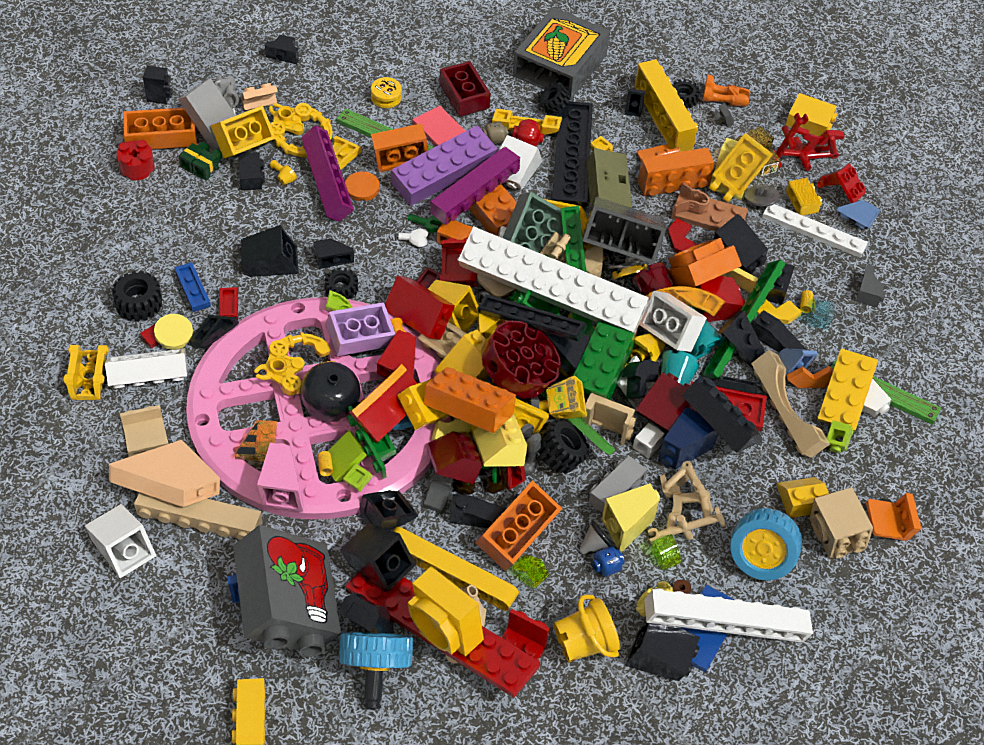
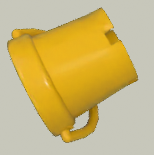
(587, 631)

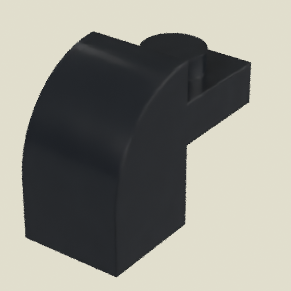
(638, 375)

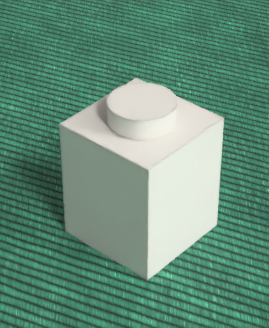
(648, 440)

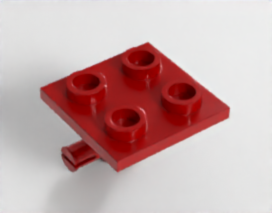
(847, 179)

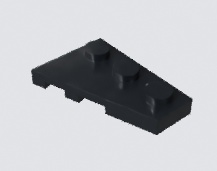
(742, 337)

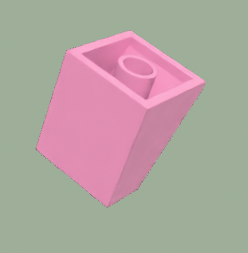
(278, 479)

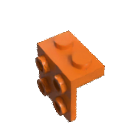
(895, 519)

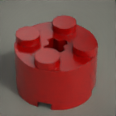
(135, 159)

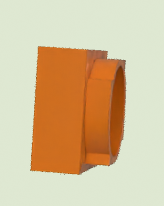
(702, 263)

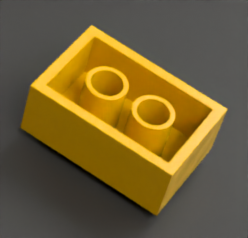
(243, 132)

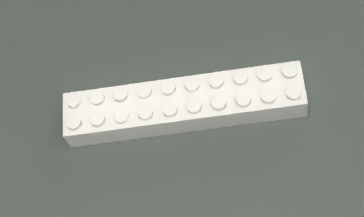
(552, 281)

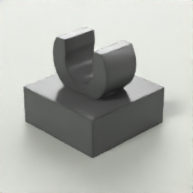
(723, 116)

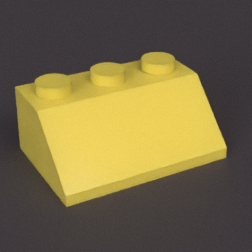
(503, 447)

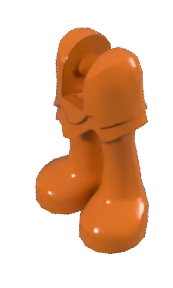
(732, 94)

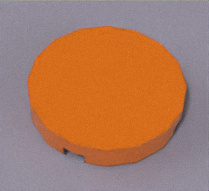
(362, 186)

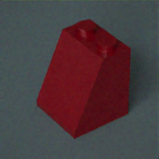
(664, 402)

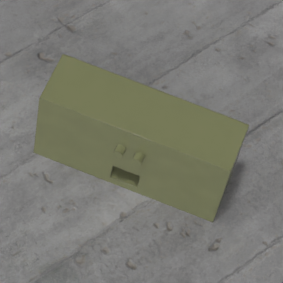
(609, 177)

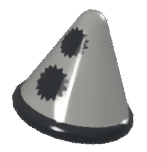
(595, 539)

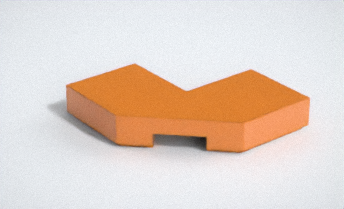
(804, 379)

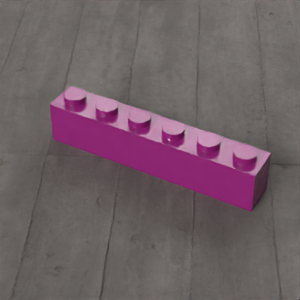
(327, 173)
(475, 185)

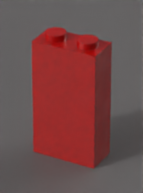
(419, 307)

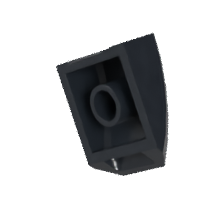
(386, 509)
(366, 614)

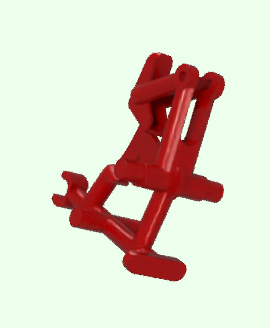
(810, 150)

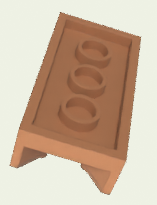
(702, 210)

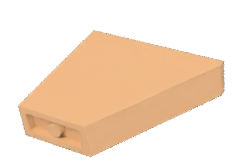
(167, 473)

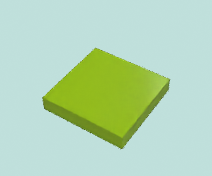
(345, 455)

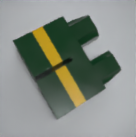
(199, 160)

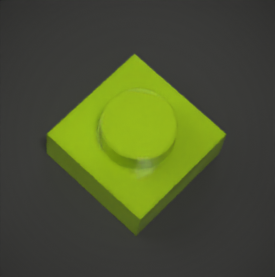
(357, 477)

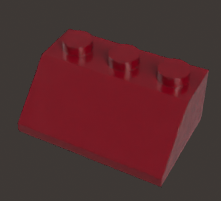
(455, 456)

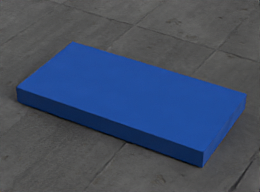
(709, 640)

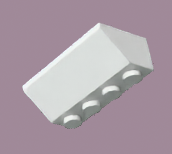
(146, 367)

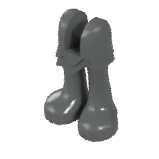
(533, 445)

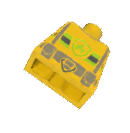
(565, 399)

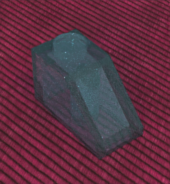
(821, 313)

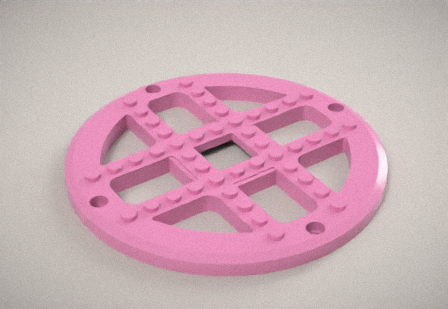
(218, 447)

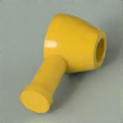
(286, 174)

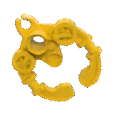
(290, 120)
(288, 365)

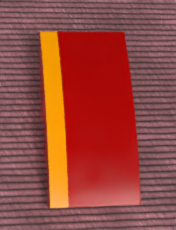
(381, 407)

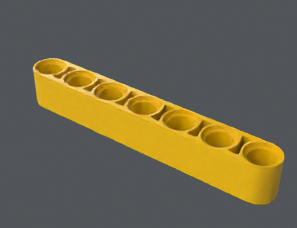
(458, 571)

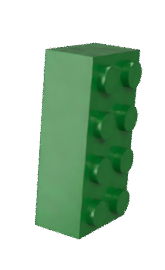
(604, 360)

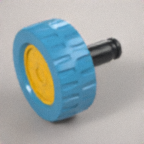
(766, 544)
(375, 654)

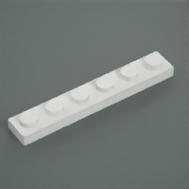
(815, 230)

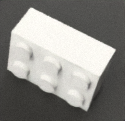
(672, 321)

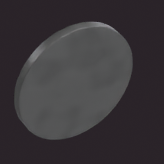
(762, 195)

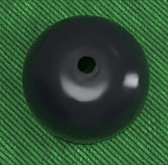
(329, 391)

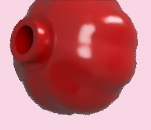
(528, 132)

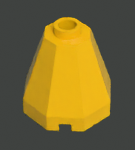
(647, 348)

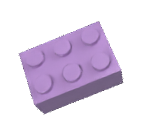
(360, 329)

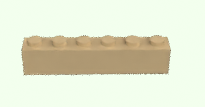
(203, 515)

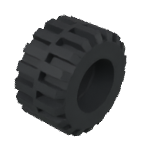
(137, 307)
(563, 446)

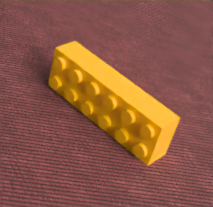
(666, 106)

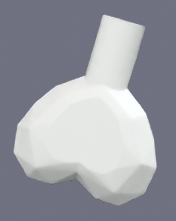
(416, 237)

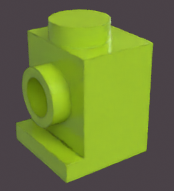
(836, 431)

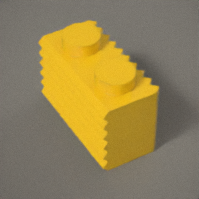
(803, 196)

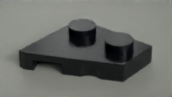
(212, 329)

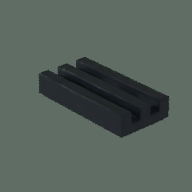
(737, 384)

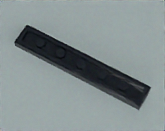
(534, 317)

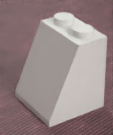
(529, 161)
(121, 540)

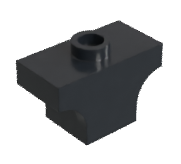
(282, 49)

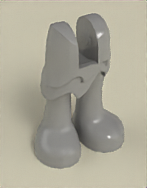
(227, 89)

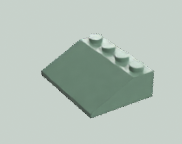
(533, 222)

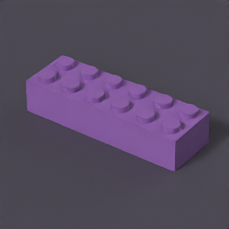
(442, 165)

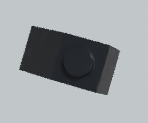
(634, 102)
(332, 253)

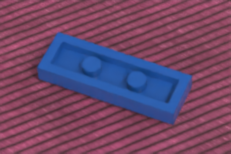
(192, 287)

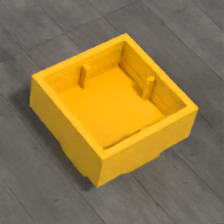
(445, 613)

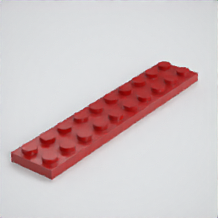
(491, 659)

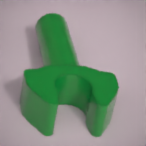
(426, 222)

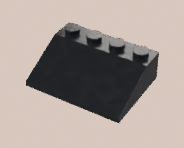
(722, 415)

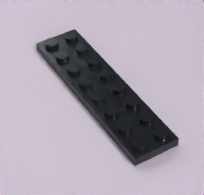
(571, 154)

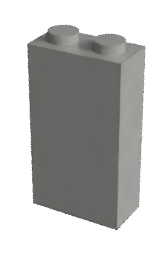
(205, 108)

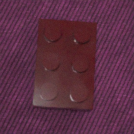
(464, 88)

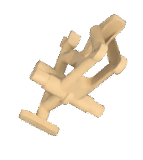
(672, 490)

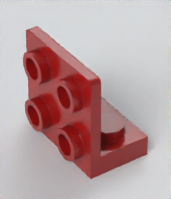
(526, 634)

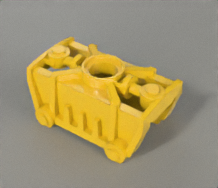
(76, 371)

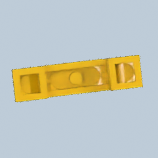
(549, 125)

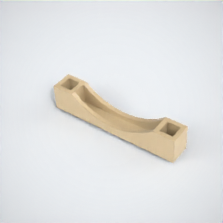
(772, 373)

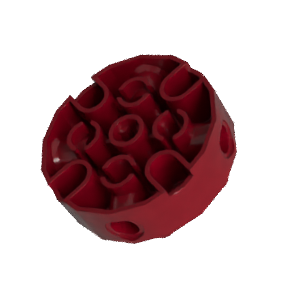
(520, 359)

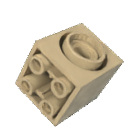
(840, 523)

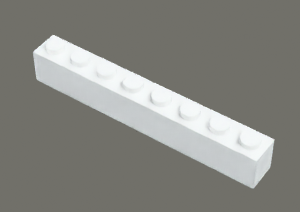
(727, 615)

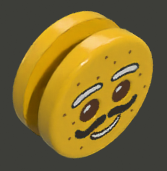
(386, 92)

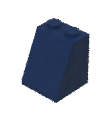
(687, 439)

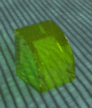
(666, 552)
(531, 570)

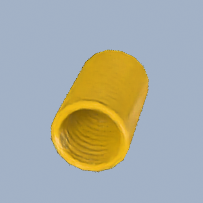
(806, 301)
(324, 463)

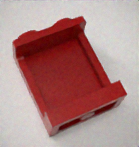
(451, 268)

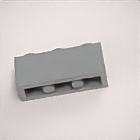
(625, 477)

